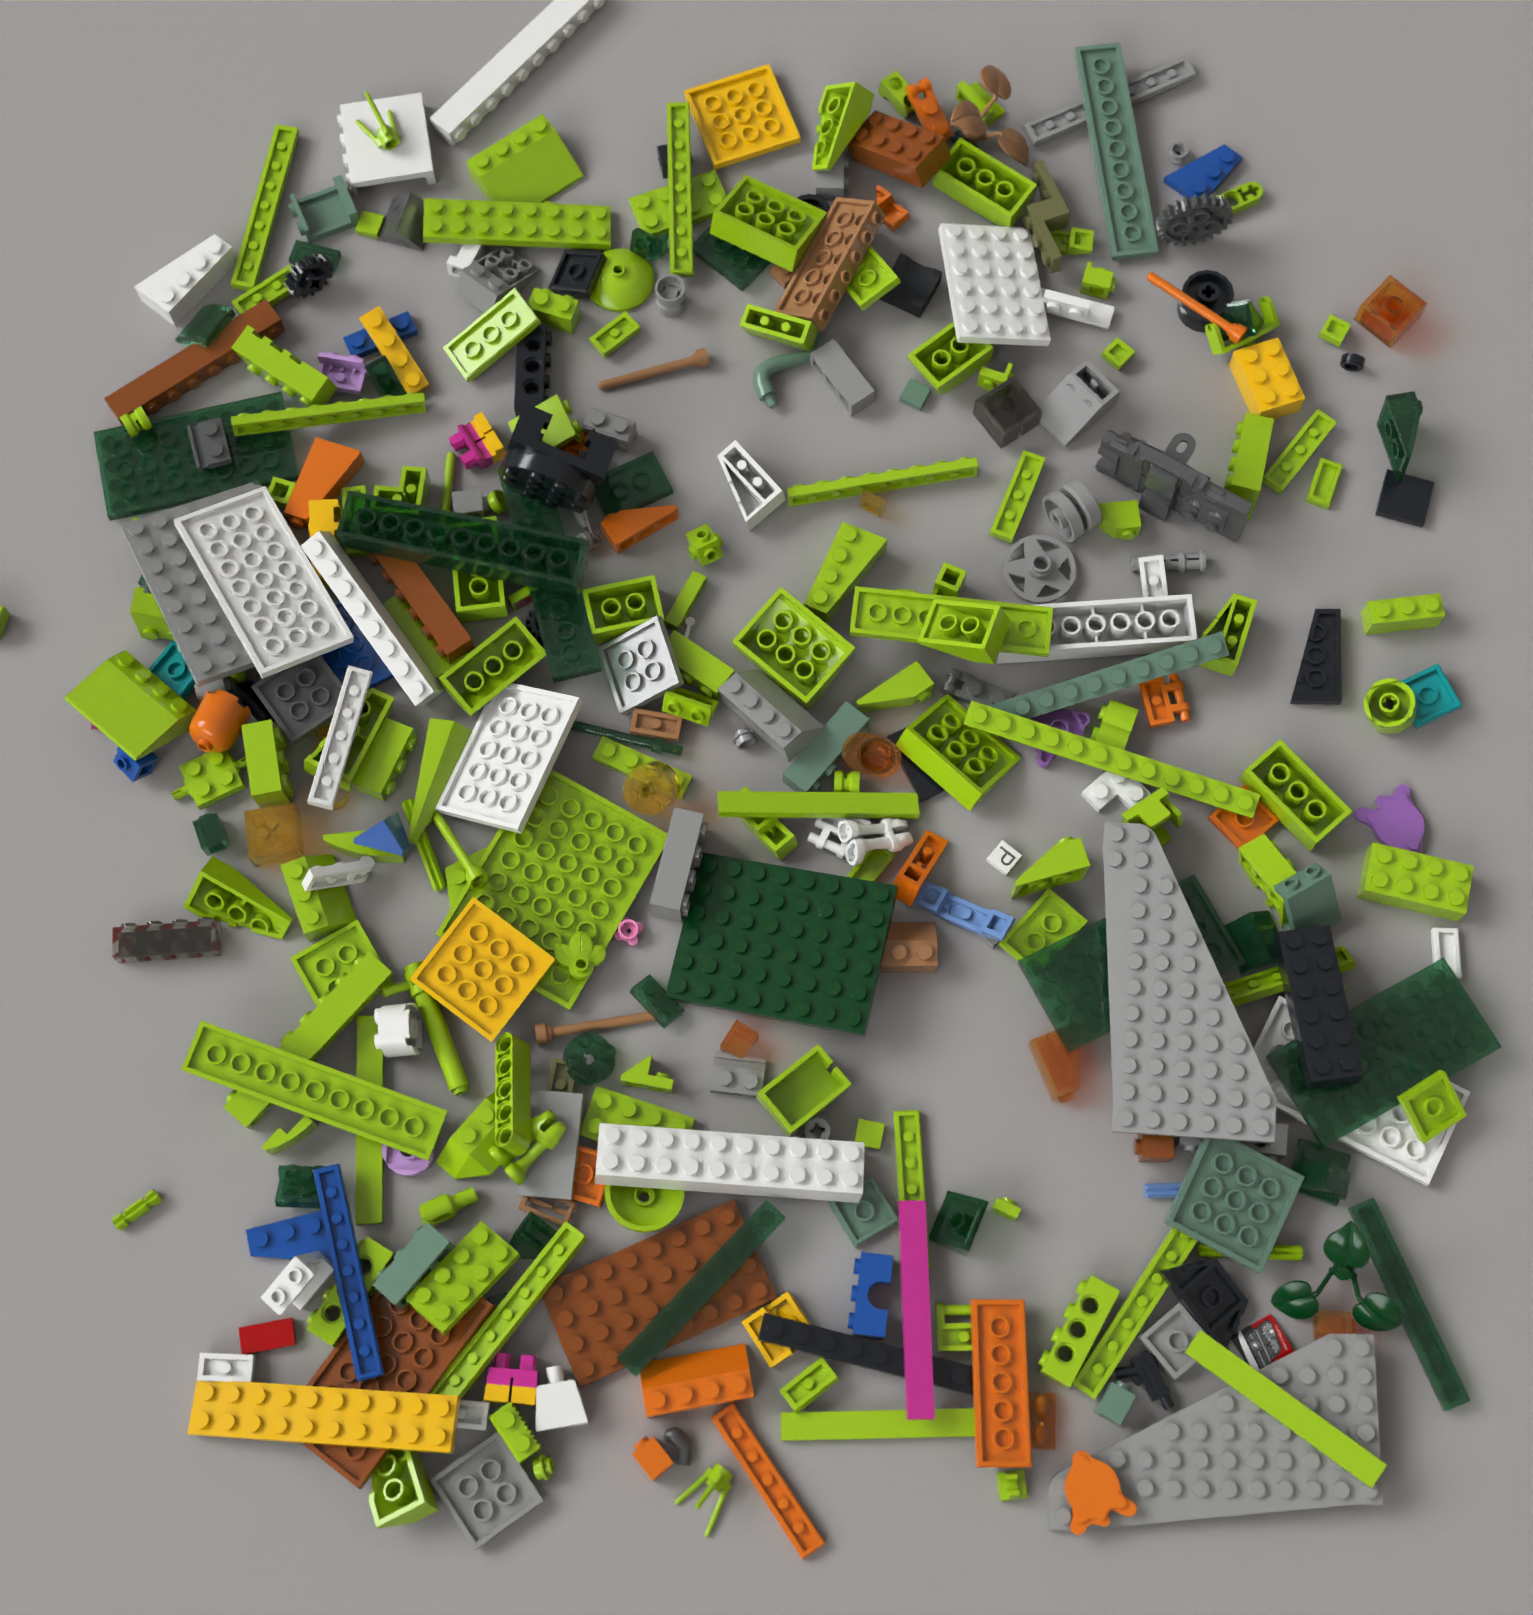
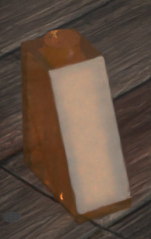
(1057, 1067)

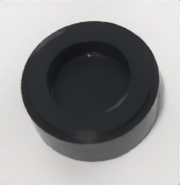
(1352, 362)

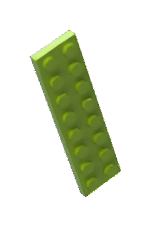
(517, 224)
(902, 615)

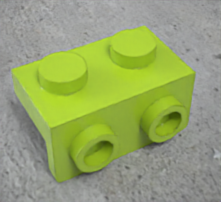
(690, 706)

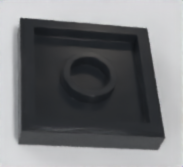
(577, 273)
(1404, 500)

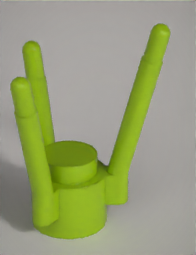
(387, 136)
(718, 1479)

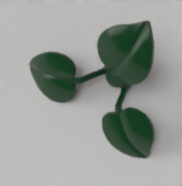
(1347, 1251)

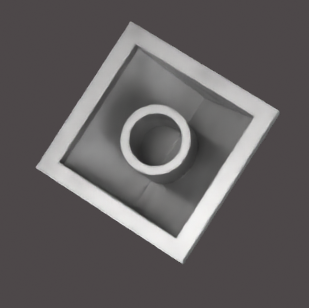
(404, 222)

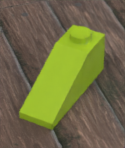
(899, 691)

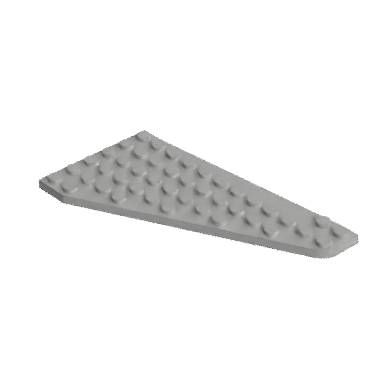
(1173, 1029)
(1239, 1460)

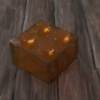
(1390, 311)

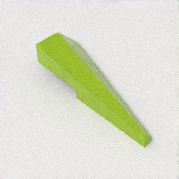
(441, 753)

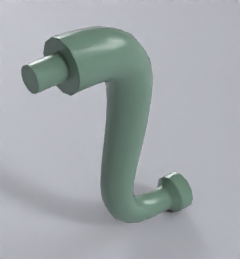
(763, 373)

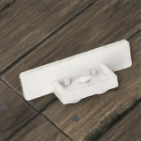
(1077, 308)

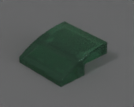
(206, 325)

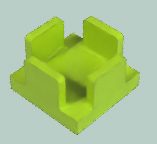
(1155, 812)

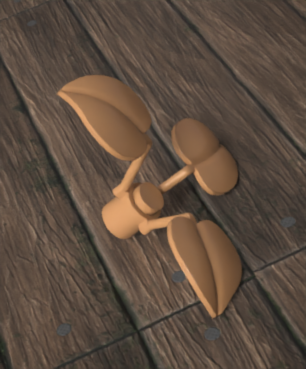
(968, 119)

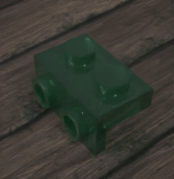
(297, 1187)

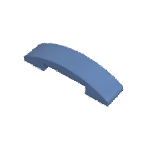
(963, 913)

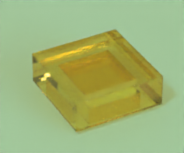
(872, 503)

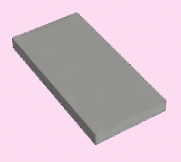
(555, 1169)

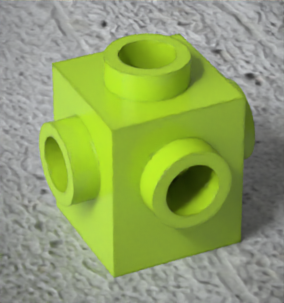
(704, 545)

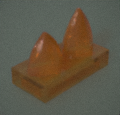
(1042, 1420)

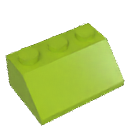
(319, 910)

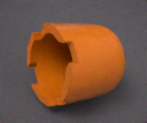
(218, 721)

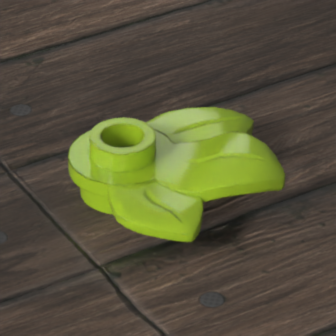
(580, 952)

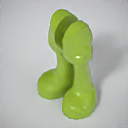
(547, 1136)

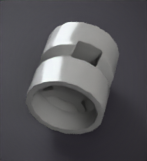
(670, 295)

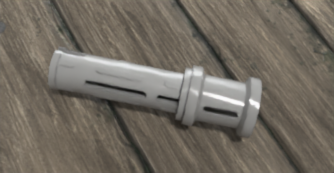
(1180, 561)

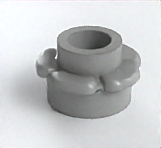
(1178, 147)
(744, 738)

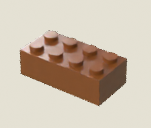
(899, 149)

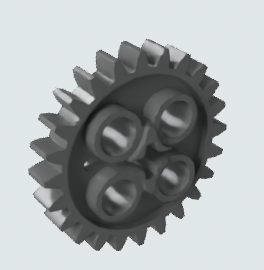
(1194, 219)

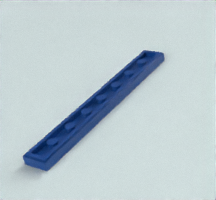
(348, 1273)

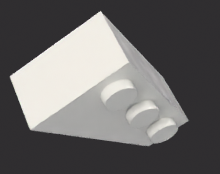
(750, 484)

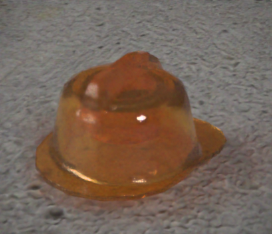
(871, 754)

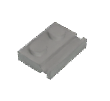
(737, 1075)

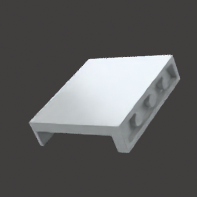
(375, 166)

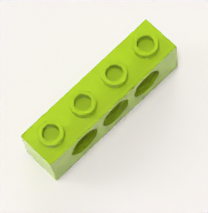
(1104, 1297)
(319, 1320)

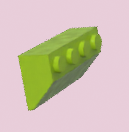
(492, 666)

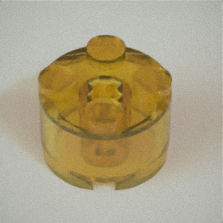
(638, 793)

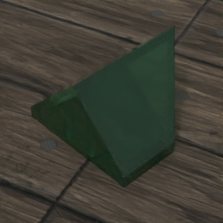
(1243, 313)
(531, 1236)

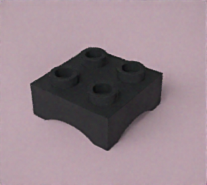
(916, 286)

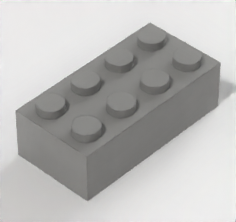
(678, 865)

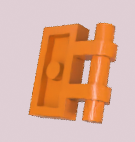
(1157, 703)

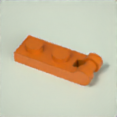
(928, 109)

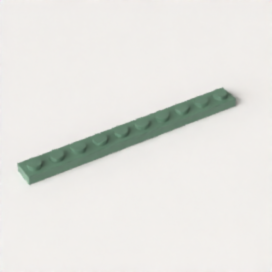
(1116, 677)

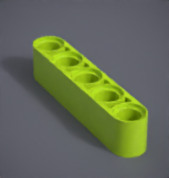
(512, 1094)

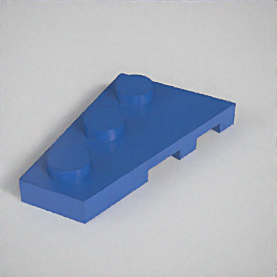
(1204, 173)
(289, 1238)

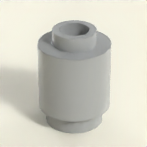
(223, 684)

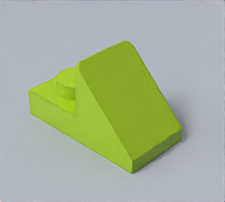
(640, 1077)

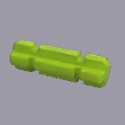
(136, 1210)

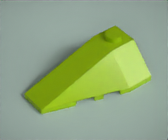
(842, 114)
(232, 898)

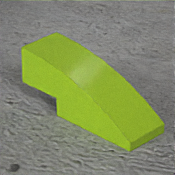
(771, 834)
(344, 844)

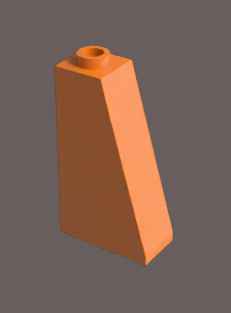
(321, 478)

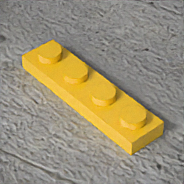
(392, 347)

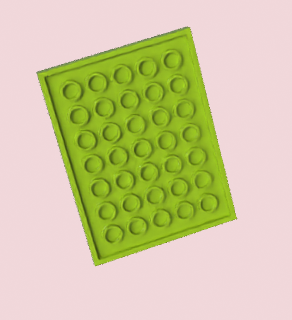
(566, 875)

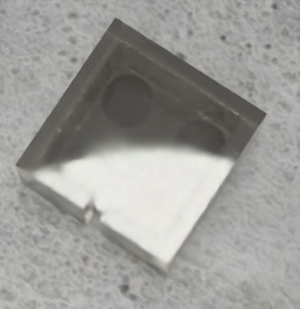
(1007, 412)

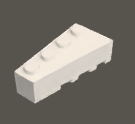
(187, 279)

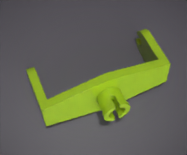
(1270, 322)

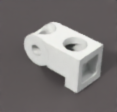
(467, 255)

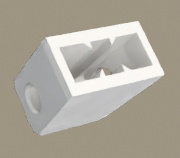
(559, 1403)

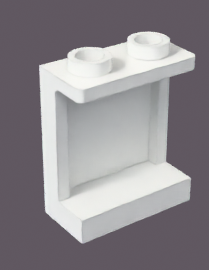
(299, 1282)

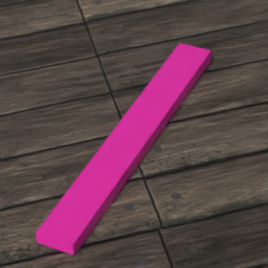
(916, 1310)

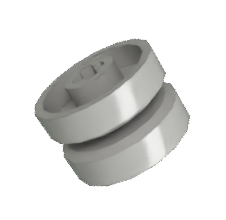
(1072, 510)

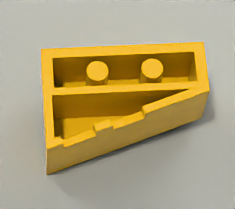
(324, 516)

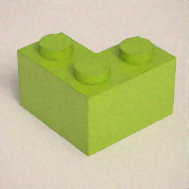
(412, 488)

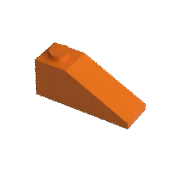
(633, 525)
(919, 867)

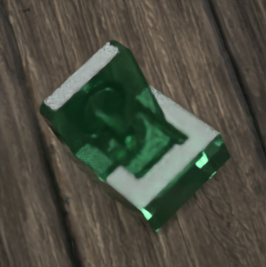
(648, 245)

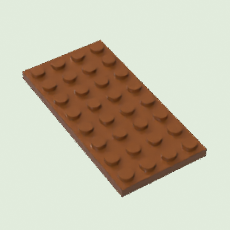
(615, 1298)
(412, 1360)

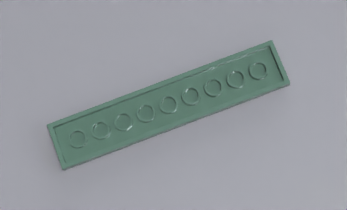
(1116, 151)

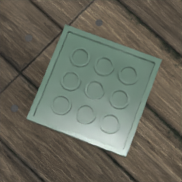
(1234, 1201)

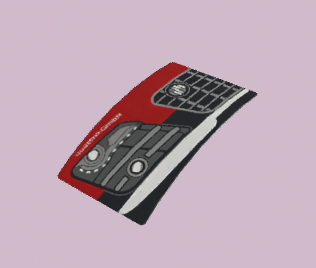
(1262, 1343)

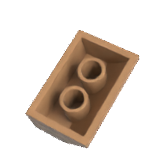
(911, 948)

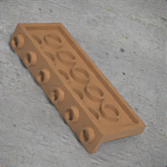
(831, 260)

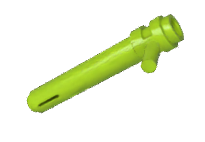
(436, 1028)

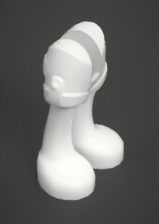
(857, 848)

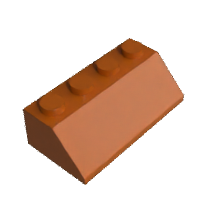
(696, 1381)

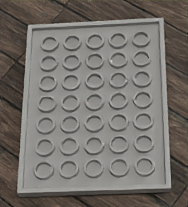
(183, 593)

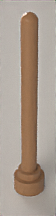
(698, 359)
(546, 1033)

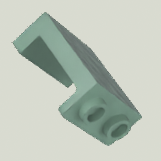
(325, 211)
(1309, 899)

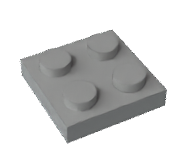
(1170, 1338)

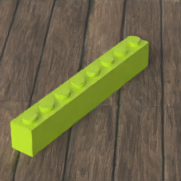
(320, 1027)

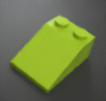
(965, 629)
(1059, 866)

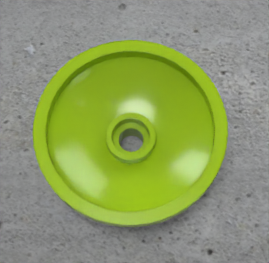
(626, 289)
(641, 1216)

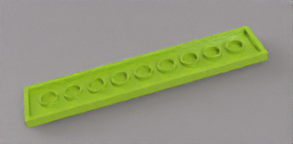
(314, 1090)

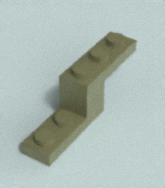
(1046, 217)

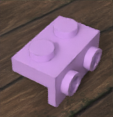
(344, 371)

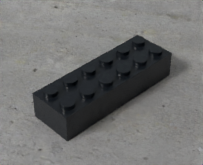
(1318, 1008)

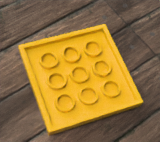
(742, 116)
(482, 969)

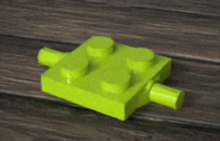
(211, 778)

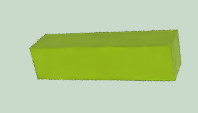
(685, 601)

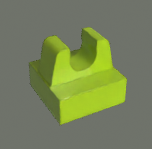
(1011, 1485)

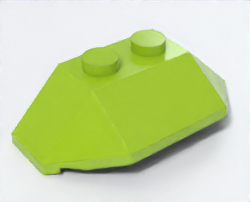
(467, 1149)

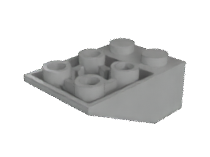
(494, 277)
(1077, 403)

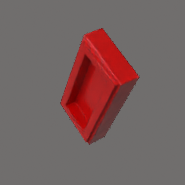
(267, 1336)

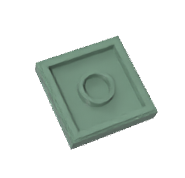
(868, 1217)

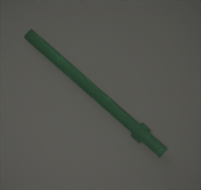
(657, 745)

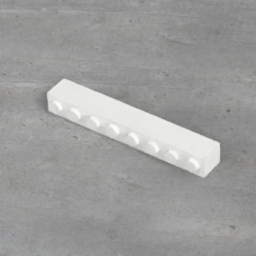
(372, 618)

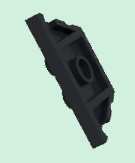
(1208, 1297)

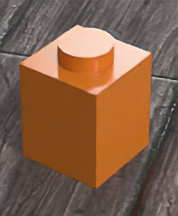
(652, 1457)

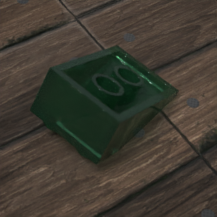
(1398, 429)

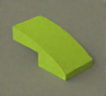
(1074, 242)
(281, 1140)

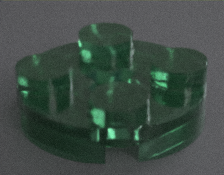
(602, 1053)

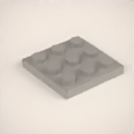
(640, 665)
(486, 1490)

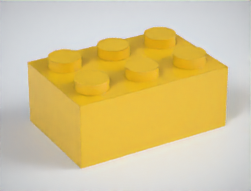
(1267, 379)

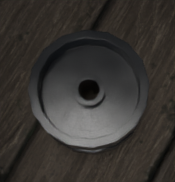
(1210, 290)

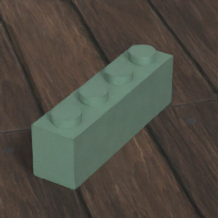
(825, 751)

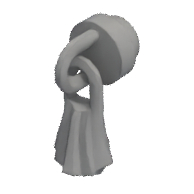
(584, 521)

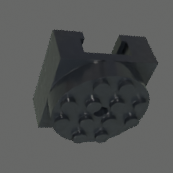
(552, 473)

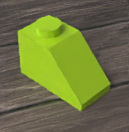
(1120, 519)

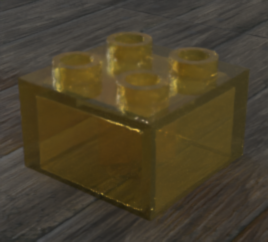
(274, 834)

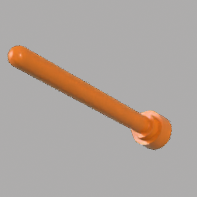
(1234, 331)

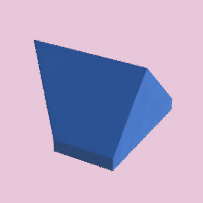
(386, 836)

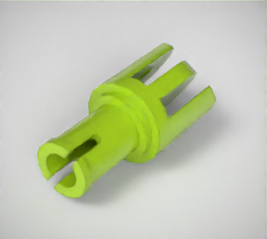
(446, 1206)

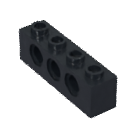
(527, 361)

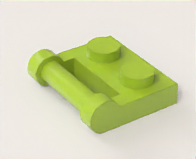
(952, 1336)

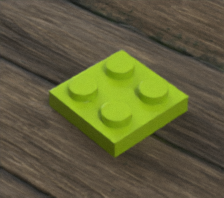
(1432, 1106)

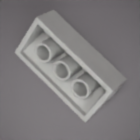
(770, 712)

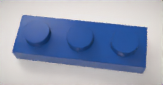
(361, 344)

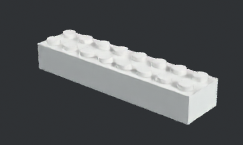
(1115, 628)

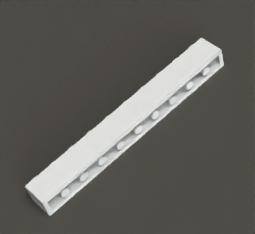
(510, 67)

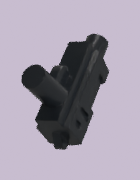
(1146, 1372)

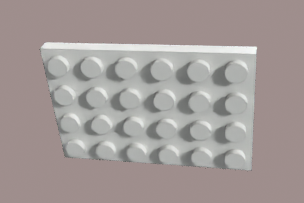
(993, 285)
(509, 757)

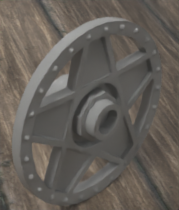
(1039, 569)

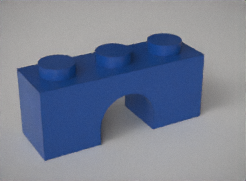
(871, 1271)

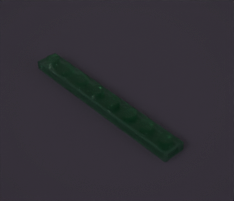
(701, 1288)
(1411, 1306)

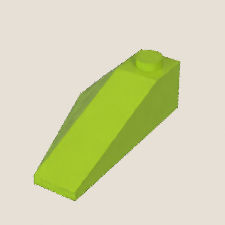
(401, 1490)

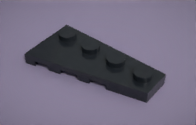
(1321, 662)

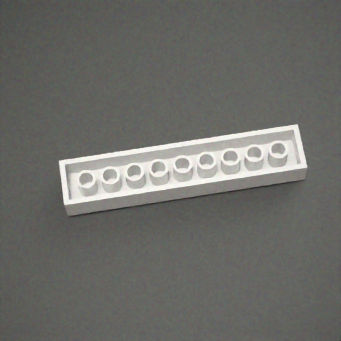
(730, 1163)

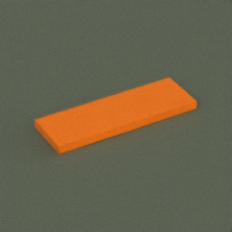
(1000, 1383)

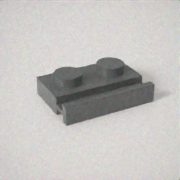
(209, 444)

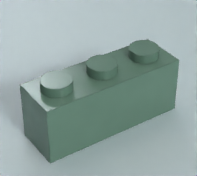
(412, 1264)

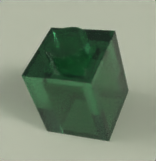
(211, 833)

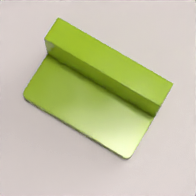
(977, 95)

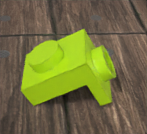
(990, 378)

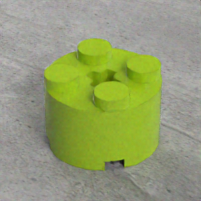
(1403, 702)

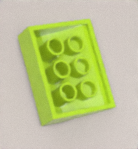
(525, 165)
(767, 222)
(794, 648)
(131, 705)
(955, 755)

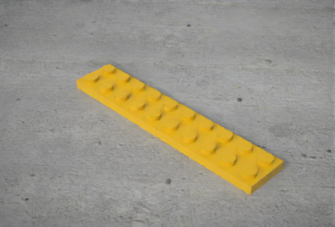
(325, 1416)

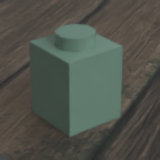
(1115, 1402)

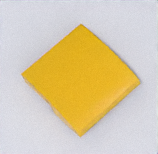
(785, 1307)

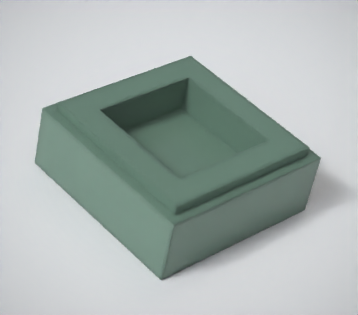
(915, 394)

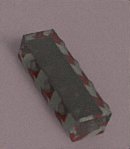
(166, 941)

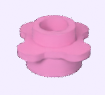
(635, 927)

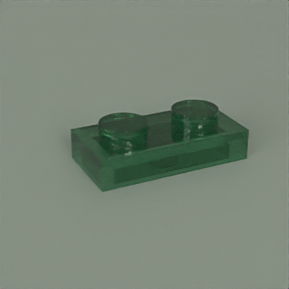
(655, 1001)

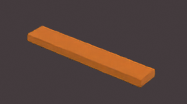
(768, 1480)

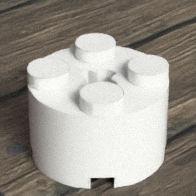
(398, 1030)

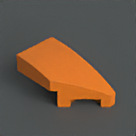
(894, 212)

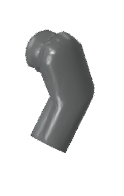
(681, 1442)

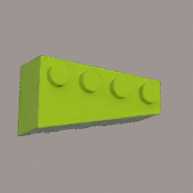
(375, 710)

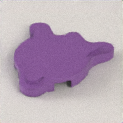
(1063, 719)
(1395, 820)

